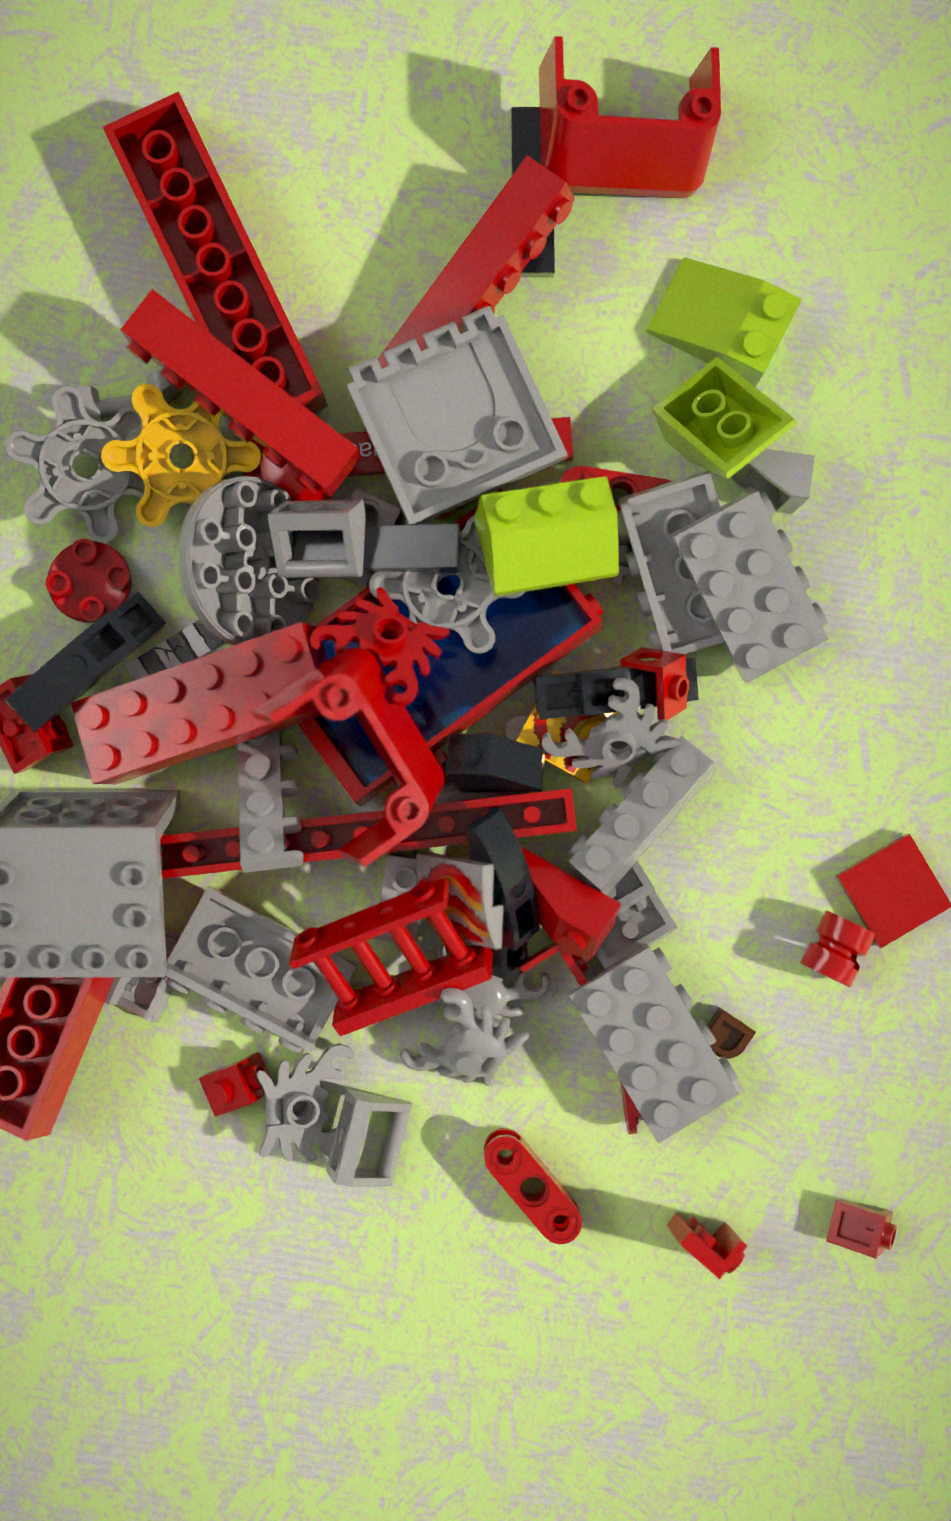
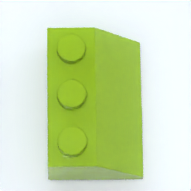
(548, 535)

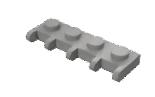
(262, 803)

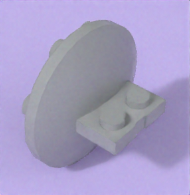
(231, 563)

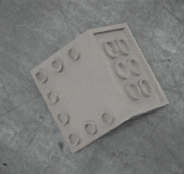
(83, 882)

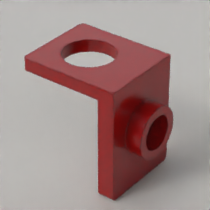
(671, 678)
(575, 963)

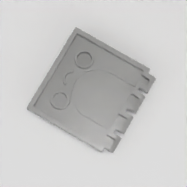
(454, 416)

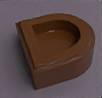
(730, 1034)

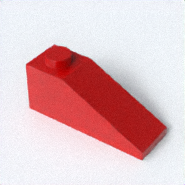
(570, 909)

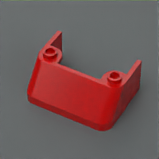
(626, 152)
(355, 685)

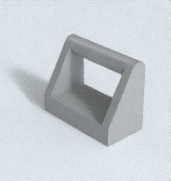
(781, 475)
(318, 515)
(350, 1137)

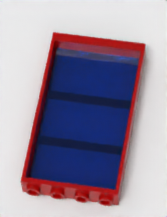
(461, 685)

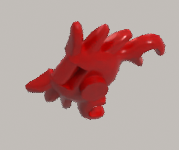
(389, 637)

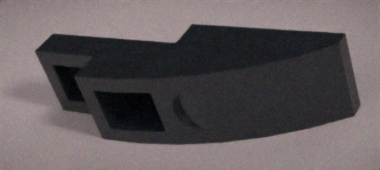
(84, 662)
(589, 690)
(494, 842)

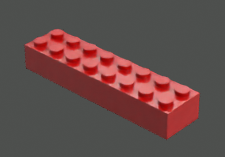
(209, 244)

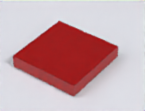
(893, 890)

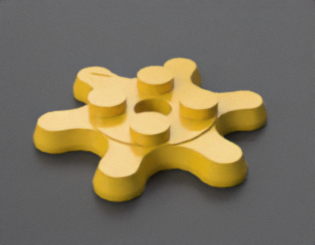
(150, 454)

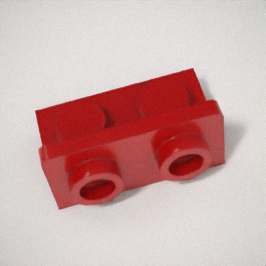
(19, 744)
(716, 1252)

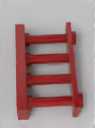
(392, 993)

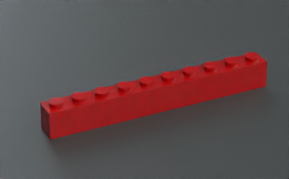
(323, 837)

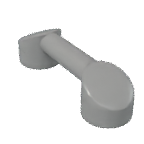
(98, 409)

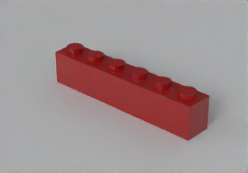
(493, 253)
(239, 393)

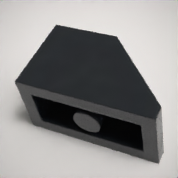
(494, 764)

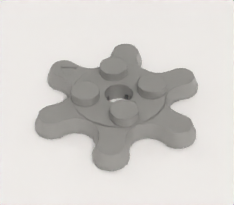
(53, 458)
(462, 612)

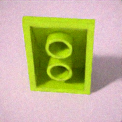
(724, 316)
(720, 419)

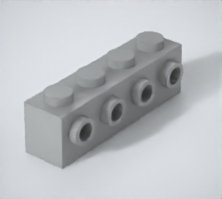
(642, 816)

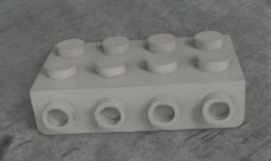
(751, 584)
(669, 591)
(244, 966)
(655, 1042)

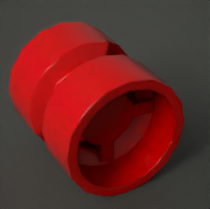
(838, 948)

